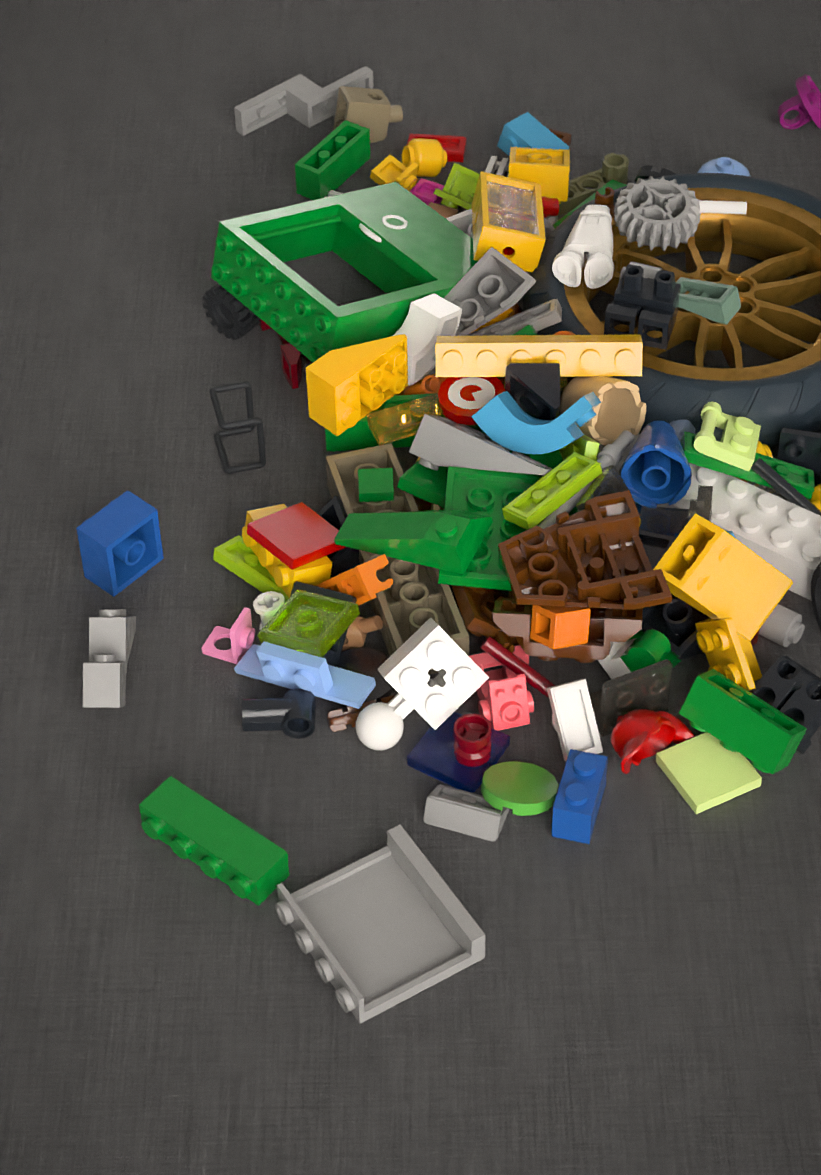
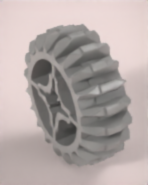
(657, 213)

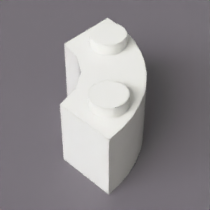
(425, 321)

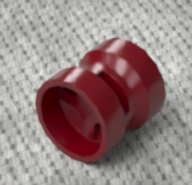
(472, 740)

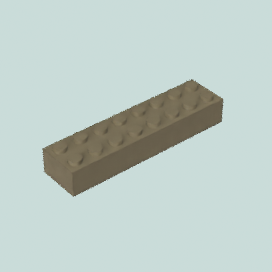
(415, 587)

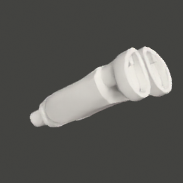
(590, 241)

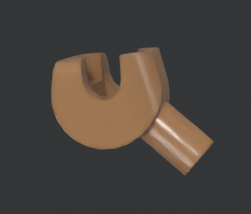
(359, 629)

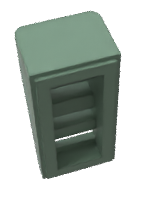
(709, 299)

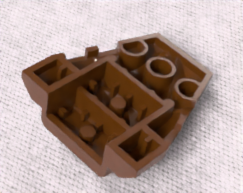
(585, 560)
(605, 628)

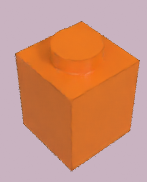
(560, 625)

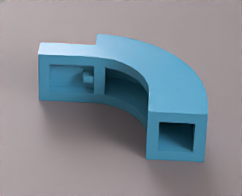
(519, 432)

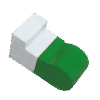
(636, 653)

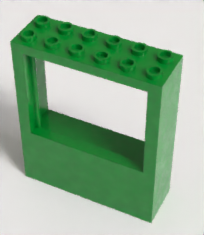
(406, 264)

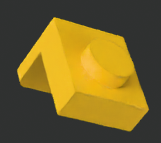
(392, 170)

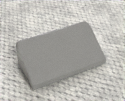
(463, 813)

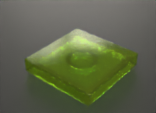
(309, 623)

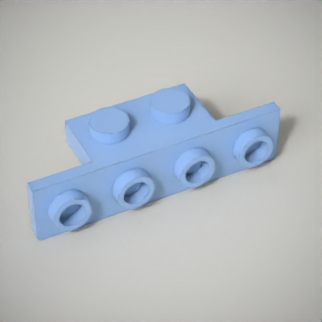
(306, 672)

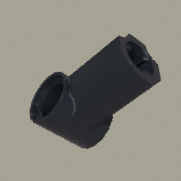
(291, 714)

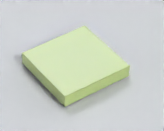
(707, 772)

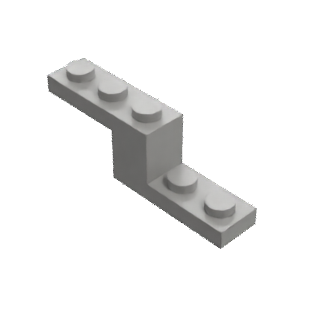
(297, 98)

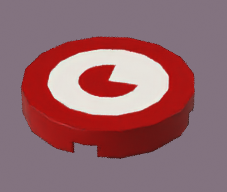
(466, 395)

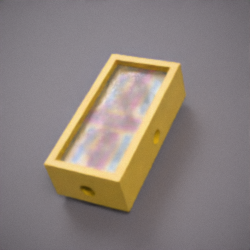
(509, 219)

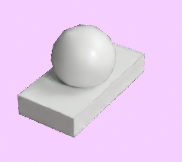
(574, 718)

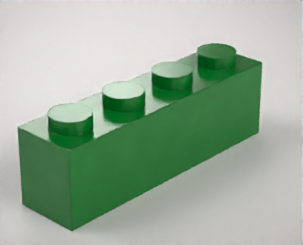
(214, 841)

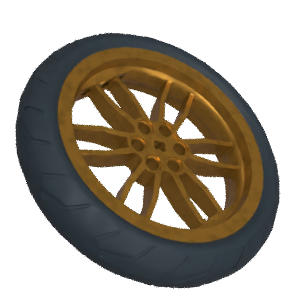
(779, 229)

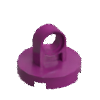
(806, 103)

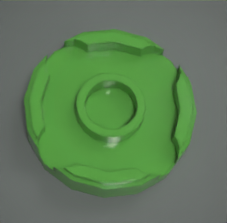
(520, 787)

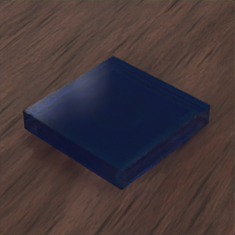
(436, 756)

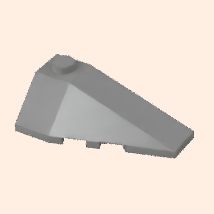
(488, 290)
(459, 445)

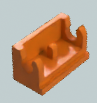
(360, 581)

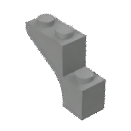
(109, 652)

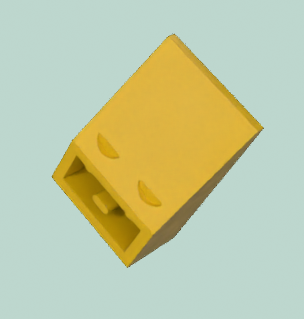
(355, 381)
(722, 576)

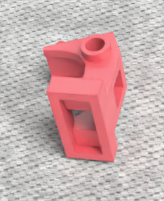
(504, 694)

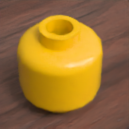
(425, 153)

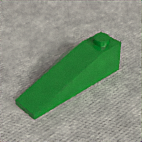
(426, 537)

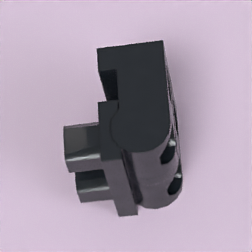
(644, 306)
(793, 692)

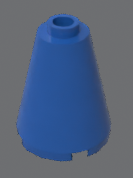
(657, 467)

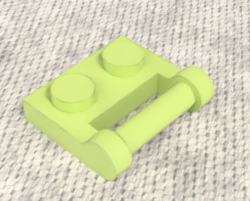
(737, 441)

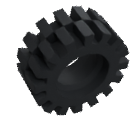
(228, 313)

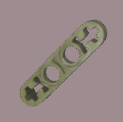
(613, 167)

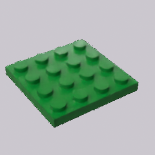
(486, 494)

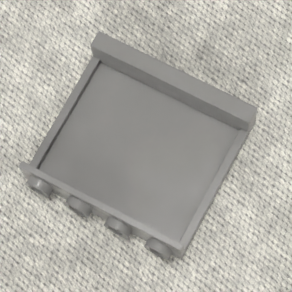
(382, 927)

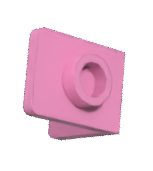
(241, 637)

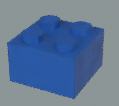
(120, 543)

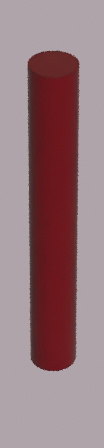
(516, 665)

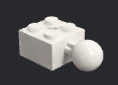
(381, 724)

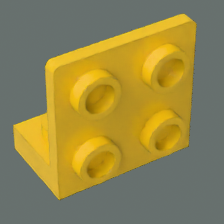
(728, 651)

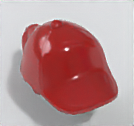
(644, 734)

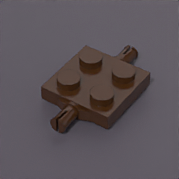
(477, 612)

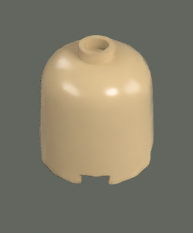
(617, 412)

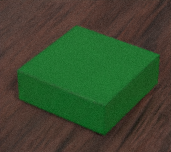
(375, 484)

